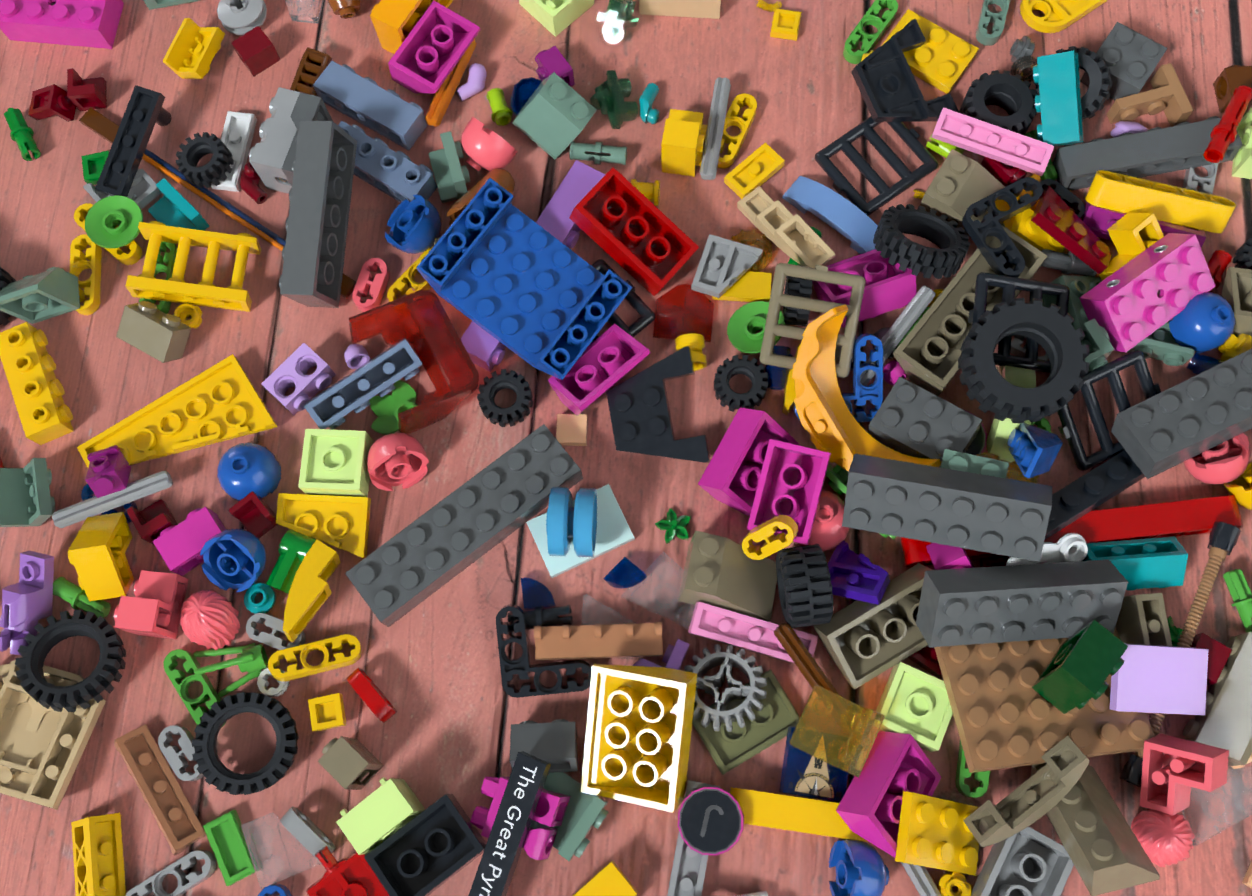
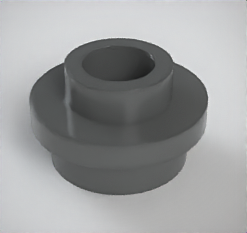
(1021, 48)

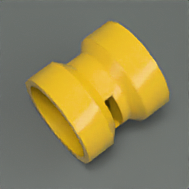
(696, 343)

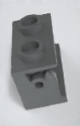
(547, 741)

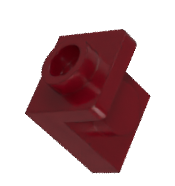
(50, 102)

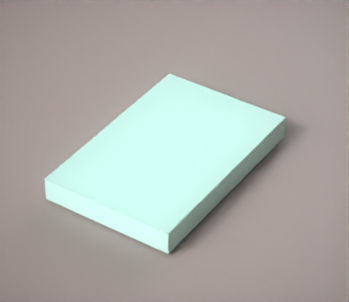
(611, 533)

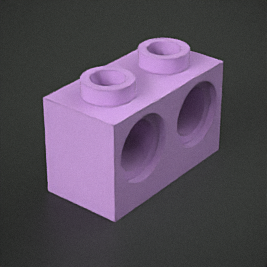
(293, 374)

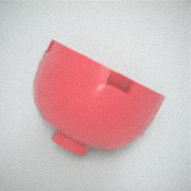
(485, 147)
(396, 461)
(1221, 462)
(827, 526)

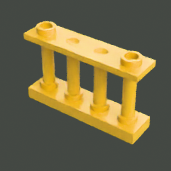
(204, 292)

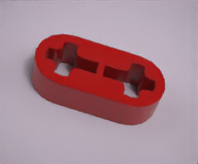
(371, 695)

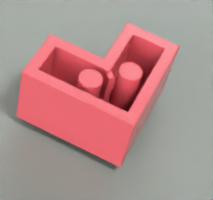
(155, 606)
(1174, 767)

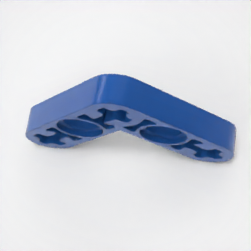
(862, 392)

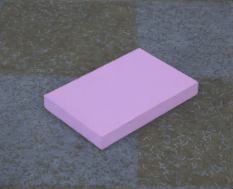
(1161, 680)

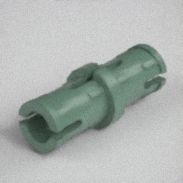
(578, 152)

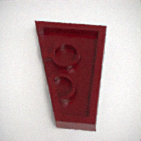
(1070, 231)

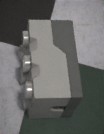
(277, 149)

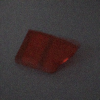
(683, 312)

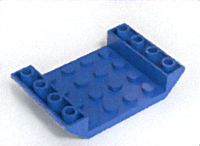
(521, 282)

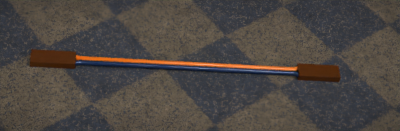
(108, 131)

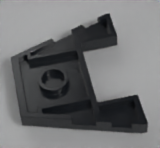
(890, 85)
(643, 416)

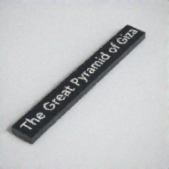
(510, 826)

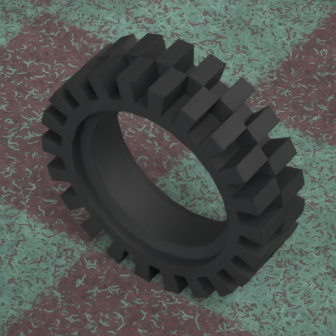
(919, 258)
(100, 679)
(215, 718)

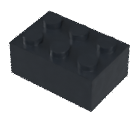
(427, 850)

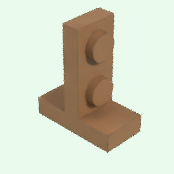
(1165, 96)

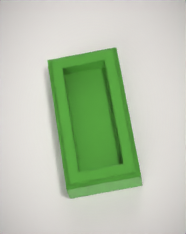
(229, 847)

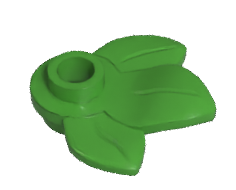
(389, 407)

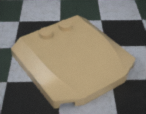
(38, 743)

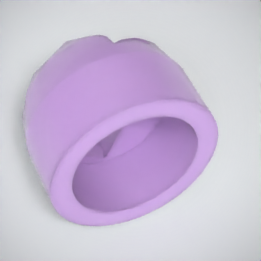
(356, 356)

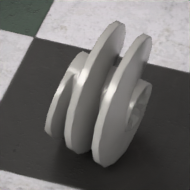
(241, 15)

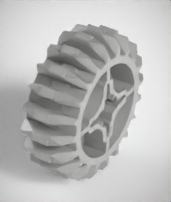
(735, 691)

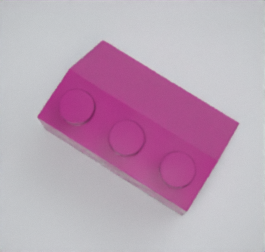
(432, 49)
(884, 289)
(599, 369)
(739, 459)
(790, 486)
(875, 798)

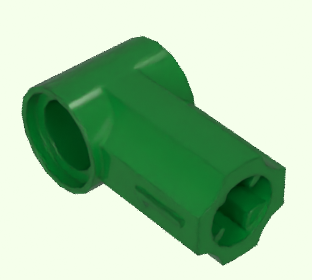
(292, 552)

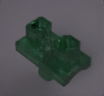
(618, 19)
(610, 100)

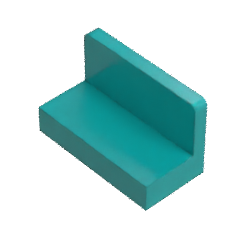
(175, 209)

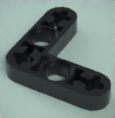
(991, 224)
(522, 665)

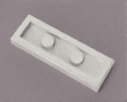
(237, 138)

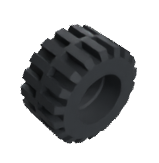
(1099, 80)
(1005, 92)
(804, 586)

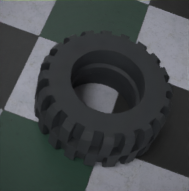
(1046, 328)

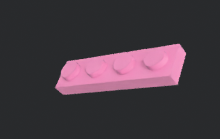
(992, 141)
(743, 631)

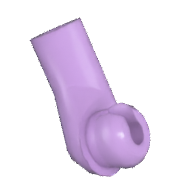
(475, 82)
(1127, 127)

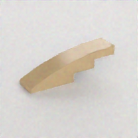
(785, 230)

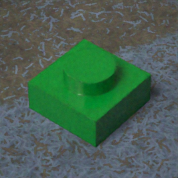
(93, 166)

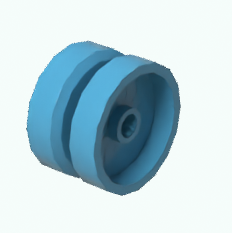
(568, 521)

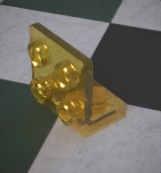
(837, 730)

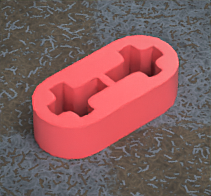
(365, 283)

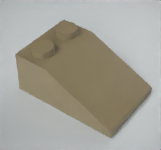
(957, 186)
(726, 578)

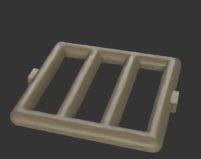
(778, 299)

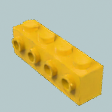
(34, 384)

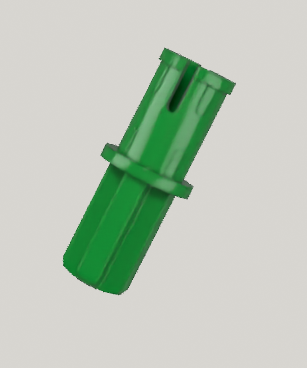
(21, 134)

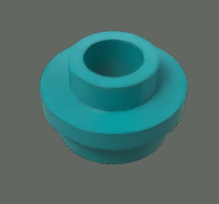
(268, 598)

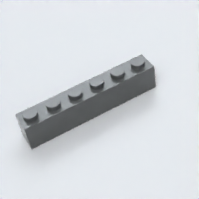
(1139, 153)

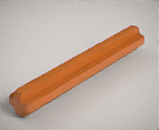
(447, 89)

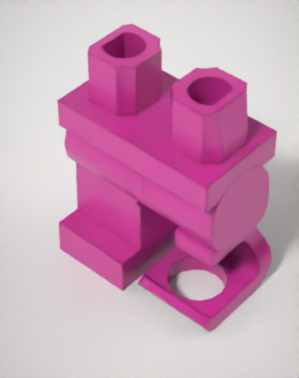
(549, 812)

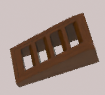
(314, 62)

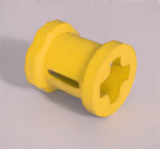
(649, 190)

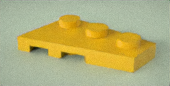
(331, 519)

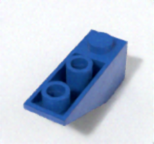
(1033, 449)

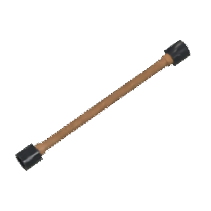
(1221, 542)

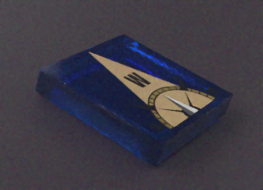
(810, 776)

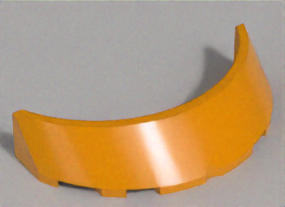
(821, 401)

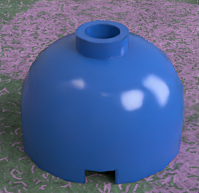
(414, 225)
(1204, 323)
(248, 469)
(233, 559)
(858, 869)

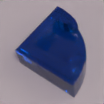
(625, 575)
(535, 594)

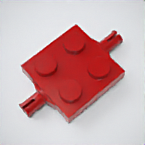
(346, 877)

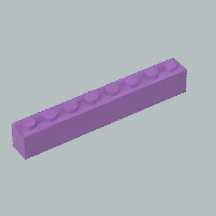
(555, 219)

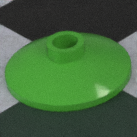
(108, 213)
(746, 322)

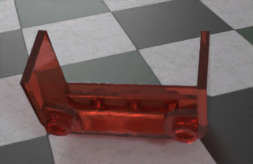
(428, 328)

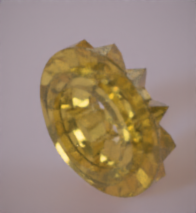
(751, 238)

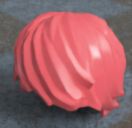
(209, 619)
(1163, 836)

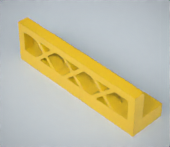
(98, 856)

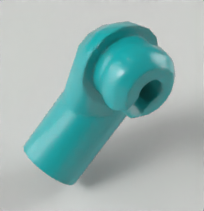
(646, 101)

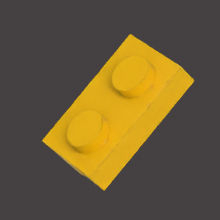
(193, 49)

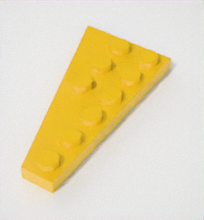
(196, 414)

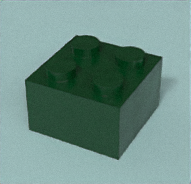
(1081, 668)

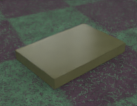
(741, 744)

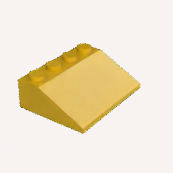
(639, 734)

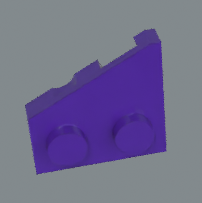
(856, 576)

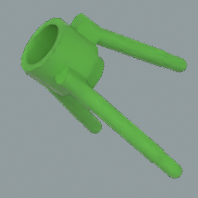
(251, 659)

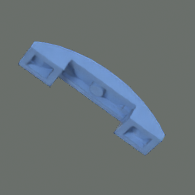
(834, 211)

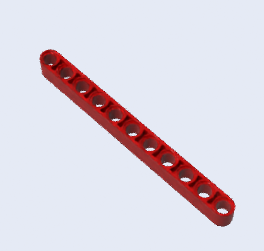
(1122, 524)

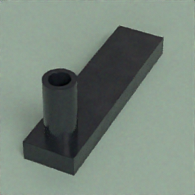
(131, 141)

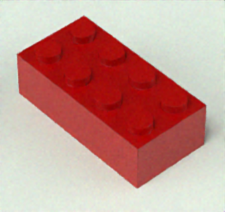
(633, 231)

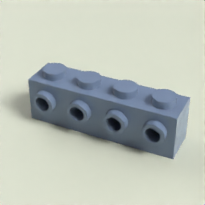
(371, 104)
(387, 169)
(363, 384)

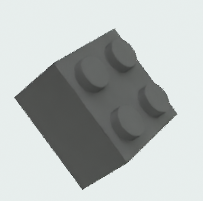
(1130, 60)

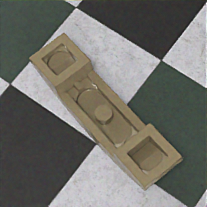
(1032, 798)

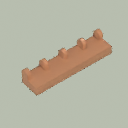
(598, 641)
(160, 789)

